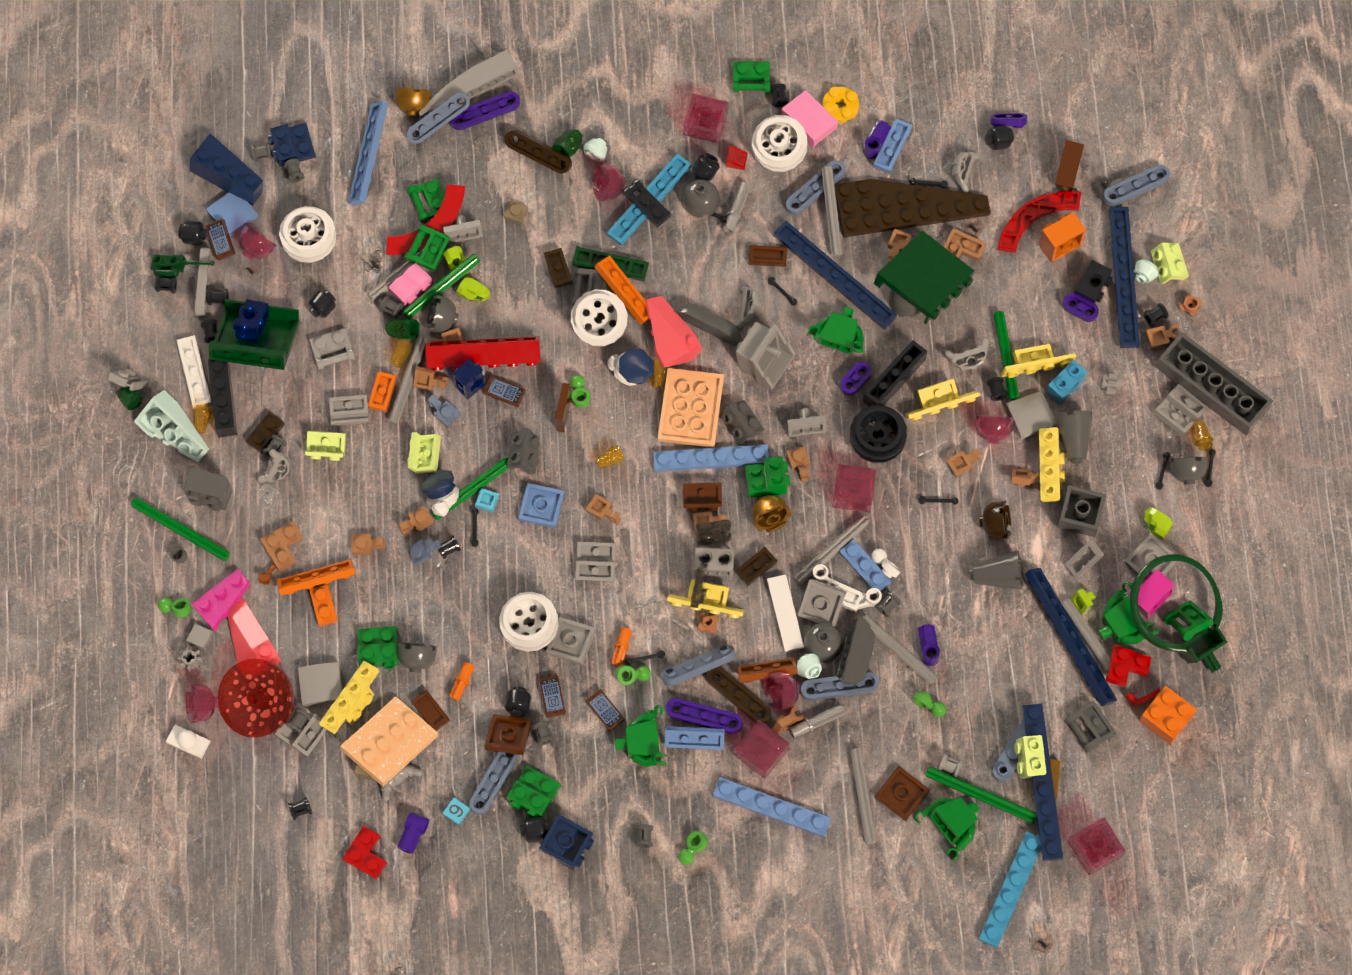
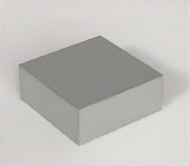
(199, 636)

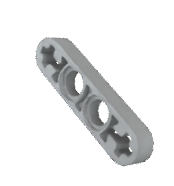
(203, 283)

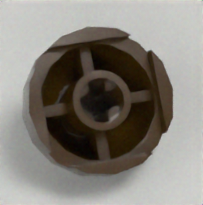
(996, 520)

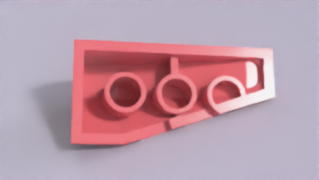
(673, 338)
(248, 635)

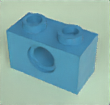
(1066, 382)

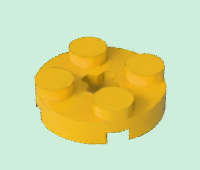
(844, 95)

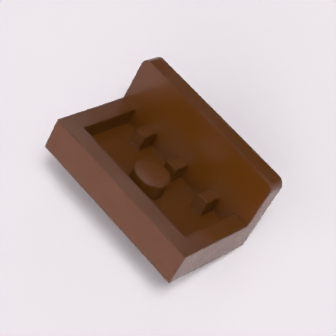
(702, 496)

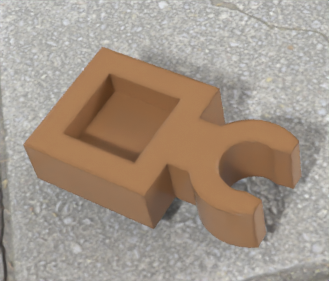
(451, 335)
(1160, 337)

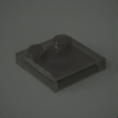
(699, 593)

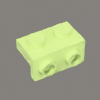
(1170, 262)
(326, 444)
(424, 453)
(1030, 756)

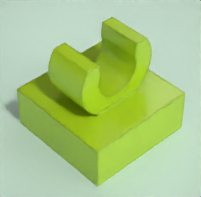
(1083, 601)

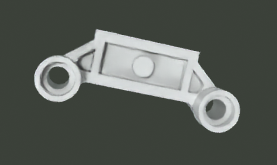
(854, 599)

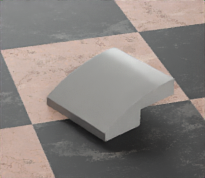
(1180, 410)
(1031, 414)
(595, 561)
(320, 683)
(309, 736)

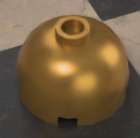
(411, 100)
(770, 513)

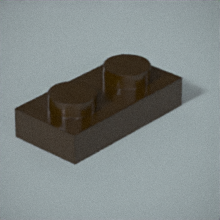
(557, 267)
(262, 434)
(756, 566)

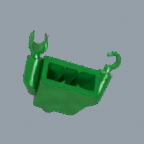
(839, 332)
(1119, 621)
(643, 740)
(954, 820)

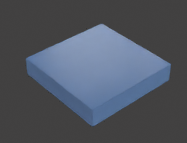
(234, 211)
(541, 505)

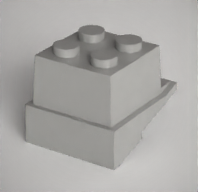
(764, 354)

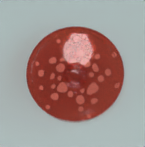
(255, 698)

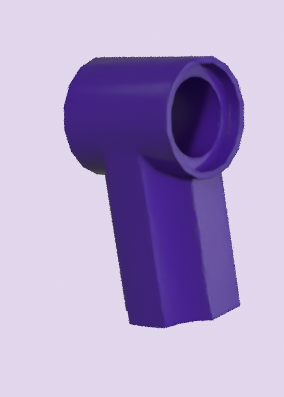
(876, 139)
(928, 643)
(414, 827)

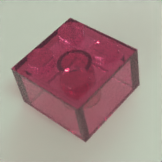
(705, 118)
(854, 488)
(761, 749)
(1096, 846)

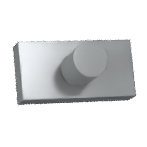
(463, 230)
(806, 424)
(1084, 559)

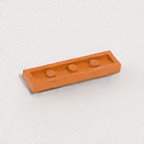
(623, 288)
(315, 577)

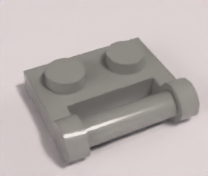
(329, 344)

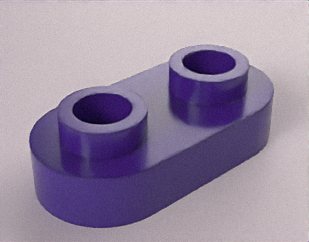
(1015, 120)
(1081, 306)
(855, 379)

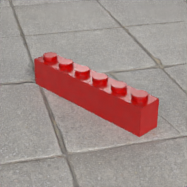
(484, 352)

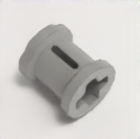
(950, 765)

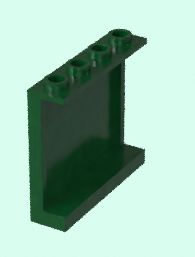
(926, 275)
(272, 347)

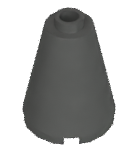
(1074, 433)
(999, 571)

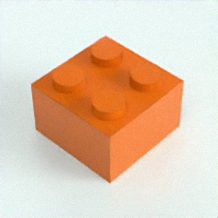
(1062, 236)
(1168, 715)

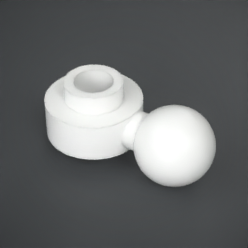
(880, 557)

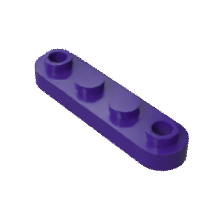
(486, 110)
(703, 715)

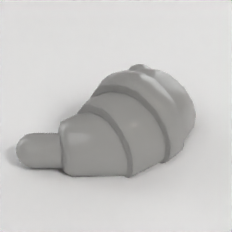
(962, 167)
(750, 306)
(970, 358)
(277, 467)
(408, 770)

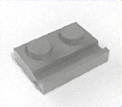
(128, 379)
(349, 410)

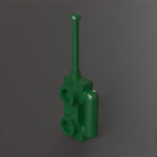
(172, 264)

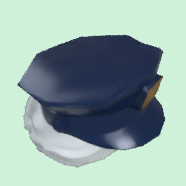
(632, 366)
(440, 491)

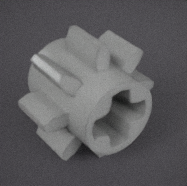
(1111, 382)
(193, 663)

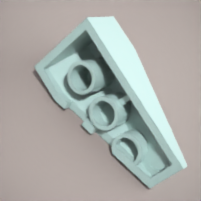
(169, 423)

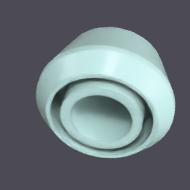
(595, 149)
(1145, 271)
(809, 666)

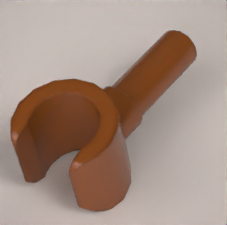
(265, 578)

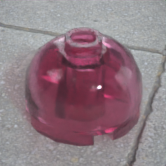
(608, 182)
(255, 244)
(994, 428)
(782, 689)
(200, 702)

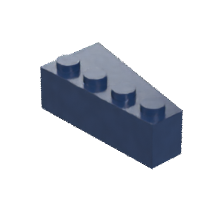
(222, 168)

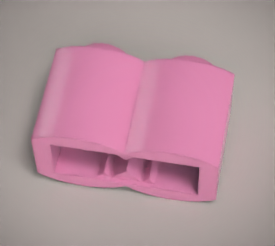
(410, 285)

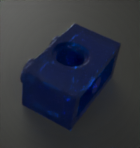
(251, 320)
(469, 378)

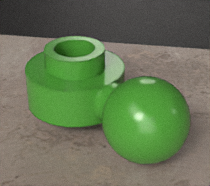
(578, 382)
(180, 607)
(642, 674)
(923, 700)
(686, 856)

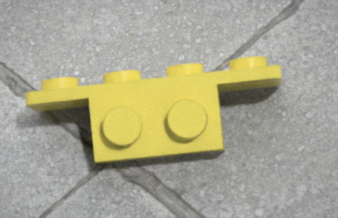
(1034, 359)
(939, 396)
(1050, 464)
(714, 602)
(351, 700)

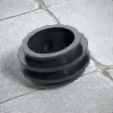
(875, 449)

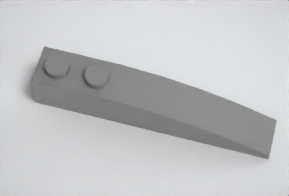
(476, 80)

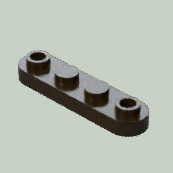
(538, 151)
(738, 695)

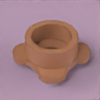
(1195, 305)
(703, 626)

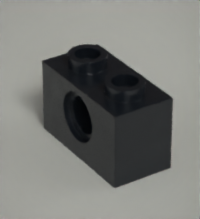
(1095, 273)

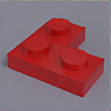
(1125, 661)
(360, 854)

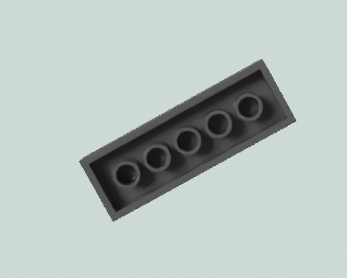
(1214, 383)

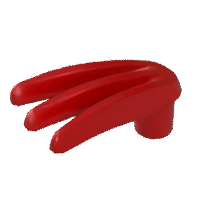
(1135, 702)

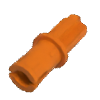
(621, 647)
(461, 681)

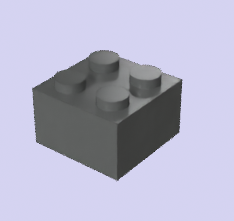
(207, 489)
(1081, 511)

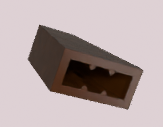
(1069, 165)

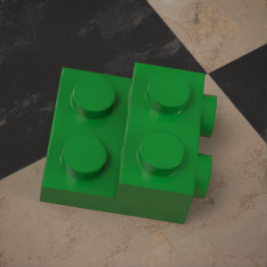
(767, 477)
(378, 646)
(533, 792)

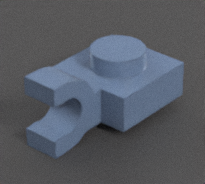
(444, 412)
(422, 550)

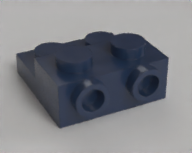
(291, 143)
(567, 842)

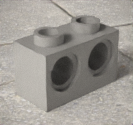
(715, 554)

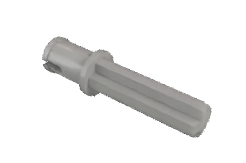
(736, 209)
(817, 721)

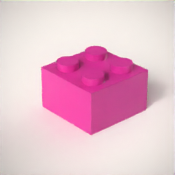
(1154, 592)

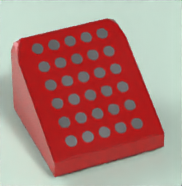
(736, 158)

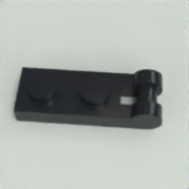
(647, 203)

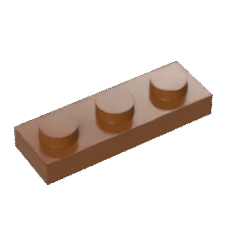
(759, 671)

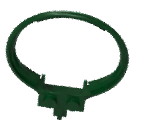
(1203, 643)

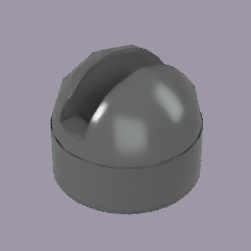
(176, 555)

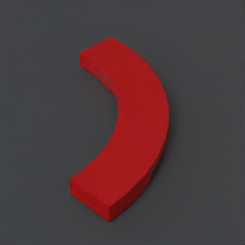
(1033, 211)
(444, 217)

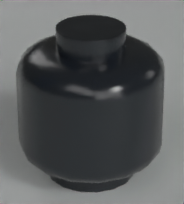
(999, 137)
(706, 167)
(192, 232)
(321, 304)
(517, 701)
(534, 829)

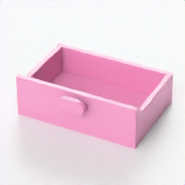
(812, 116)

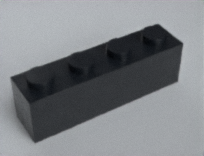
(895, 375)
(222, 398)

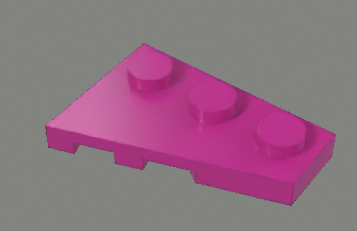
(218, 601)

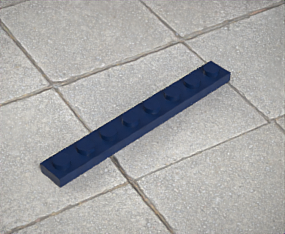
(835, 275)
(1124, 277)
(1071, 637)
(1044, 789)

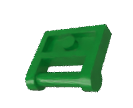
(751, 72)
(434, 196)
(432, 251)
(1191, 615)

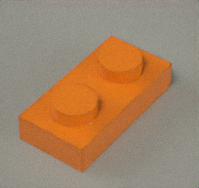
(382, 391)
(323, 605)

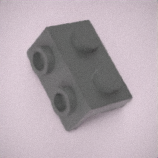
(741, 421)
(523, 451)

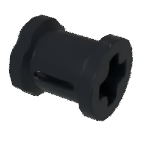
(779, 95)
(166, 284)
(217, 296)
(1156, 314)
(210, 329)
(997, 388)
(455, 547)
(300, 808)

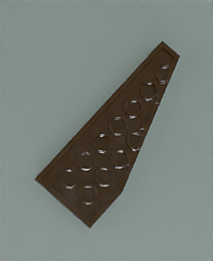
(885, 205)

